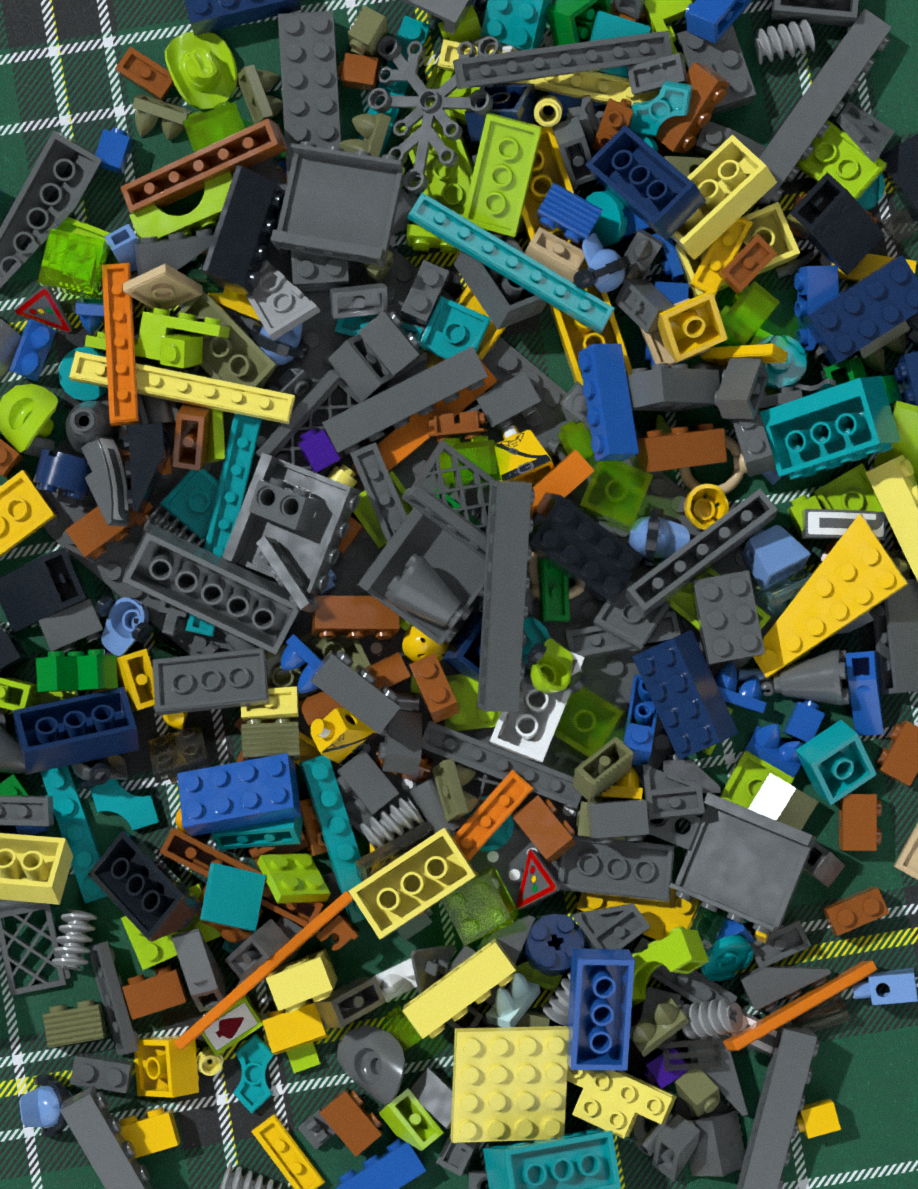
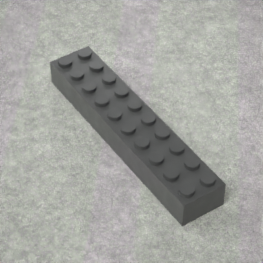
(311, 116)

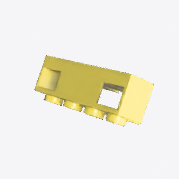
(617, 1098)

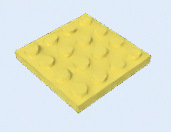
(509, 1083)

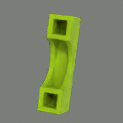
(155, 222)
(679, 952)

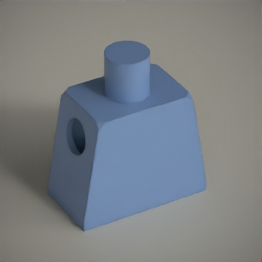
(774, 556)
(901, 985)

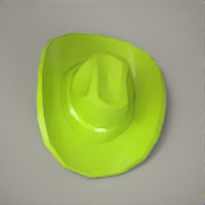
(202, 69)
(26, 414)

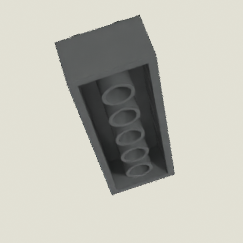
(211, 588)

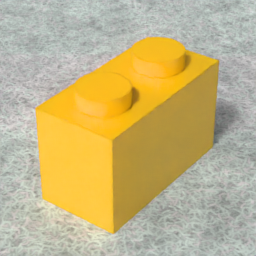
(136, 675)
(294, 1029)
(151, 1132)

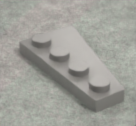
(279, 302)

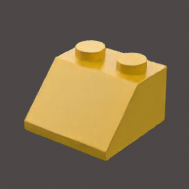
(691, 326)
(165, 1069)

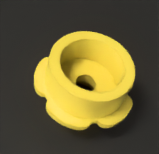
(209, 1068)

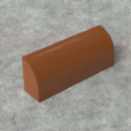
(387, 672)

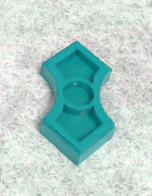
(672, 101)
(137, 810)
(253, 1085)

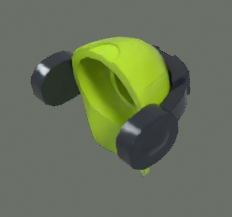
(550, 669)

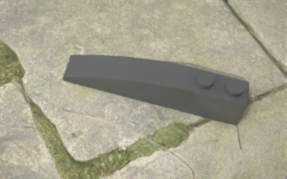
(45, 200)

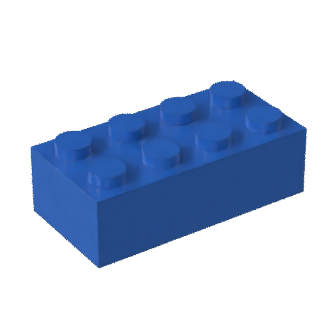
(239, 794)
(600, 1009)

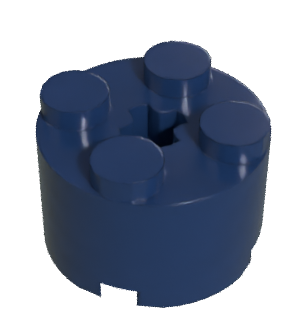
(62, 473)
(547, 959)

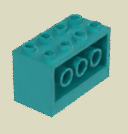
(830, 427)
(573, 1162)

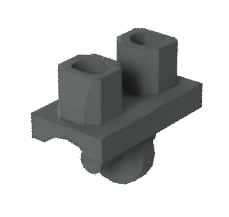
(588, 118)

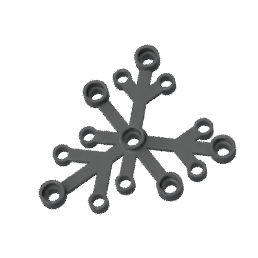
(426, 134)

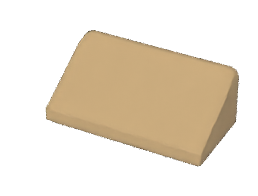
(555, 254)

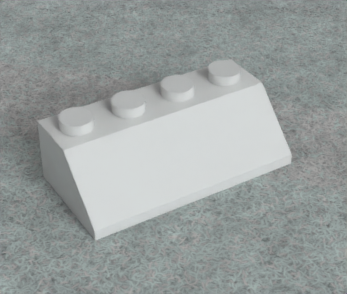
(533, 727)

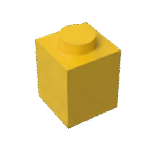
(818, 1119)

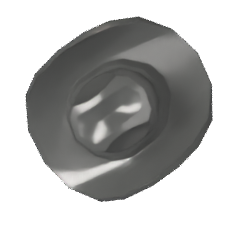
(373, 1061)

